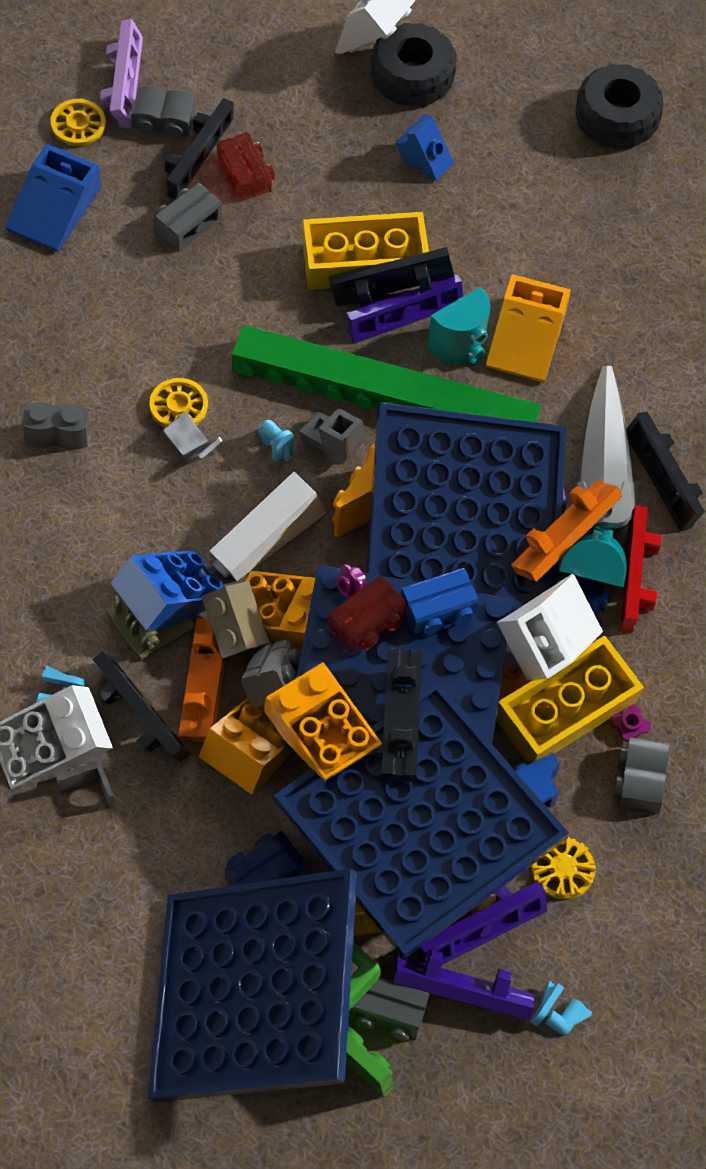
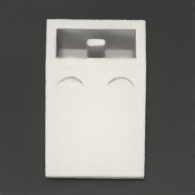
(371, 21)
(551, 630)
(52, 736)

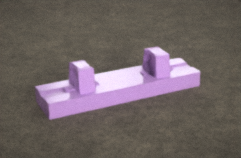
(127, 58)

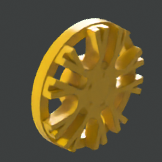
(78, 122)
(178, 401)
(564, 869)

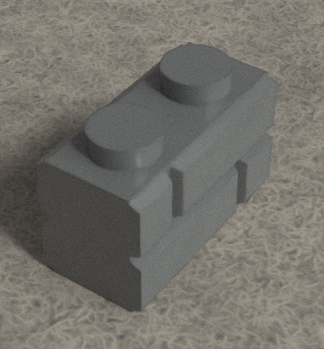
(187, 216)
(270, 670)
(391, 1009)

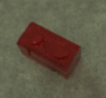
(244, 166)
(367, 615)

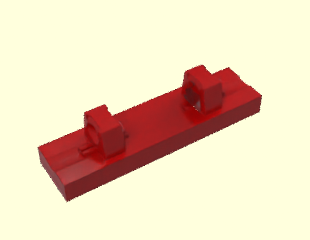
(639, 543)

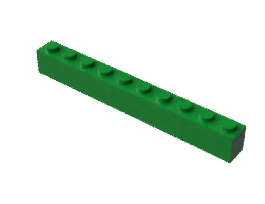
(363, 379)

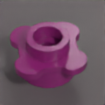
(350, 580)
(625, 730)

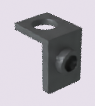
(188, 439)
(84, 774)

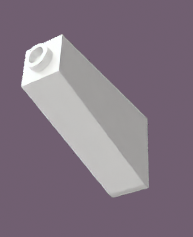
(268, 527)

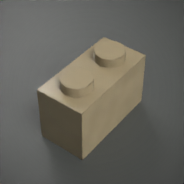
(235, 619)

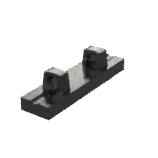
(210, 131)
(391, 277)
(664, 471)
(401, 715)
(158, 730)

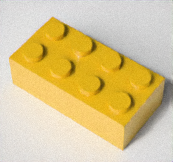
(358, 242)
(570, 703)

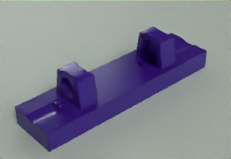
(402, 309)
(506, 914)
(464, 988)

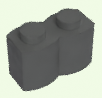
(163, 111)
(51, 425)
(643, 775)

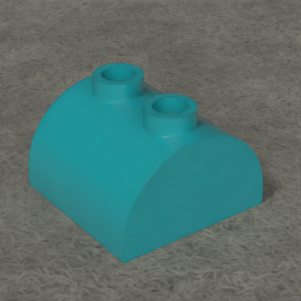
(460, 329)
(597, 558)

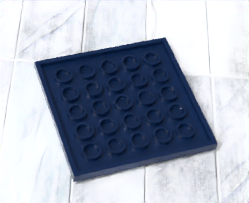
(463, 496)
(460, 657)
(430, 843)
(254, 987)

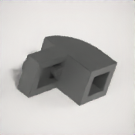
(334, 435)

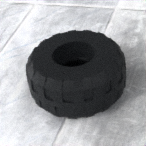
(408, 83)
(616, 125)

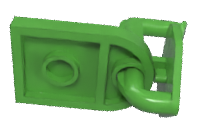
(369, 1066)

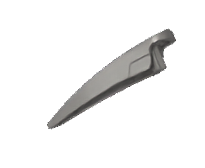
(607, 450)

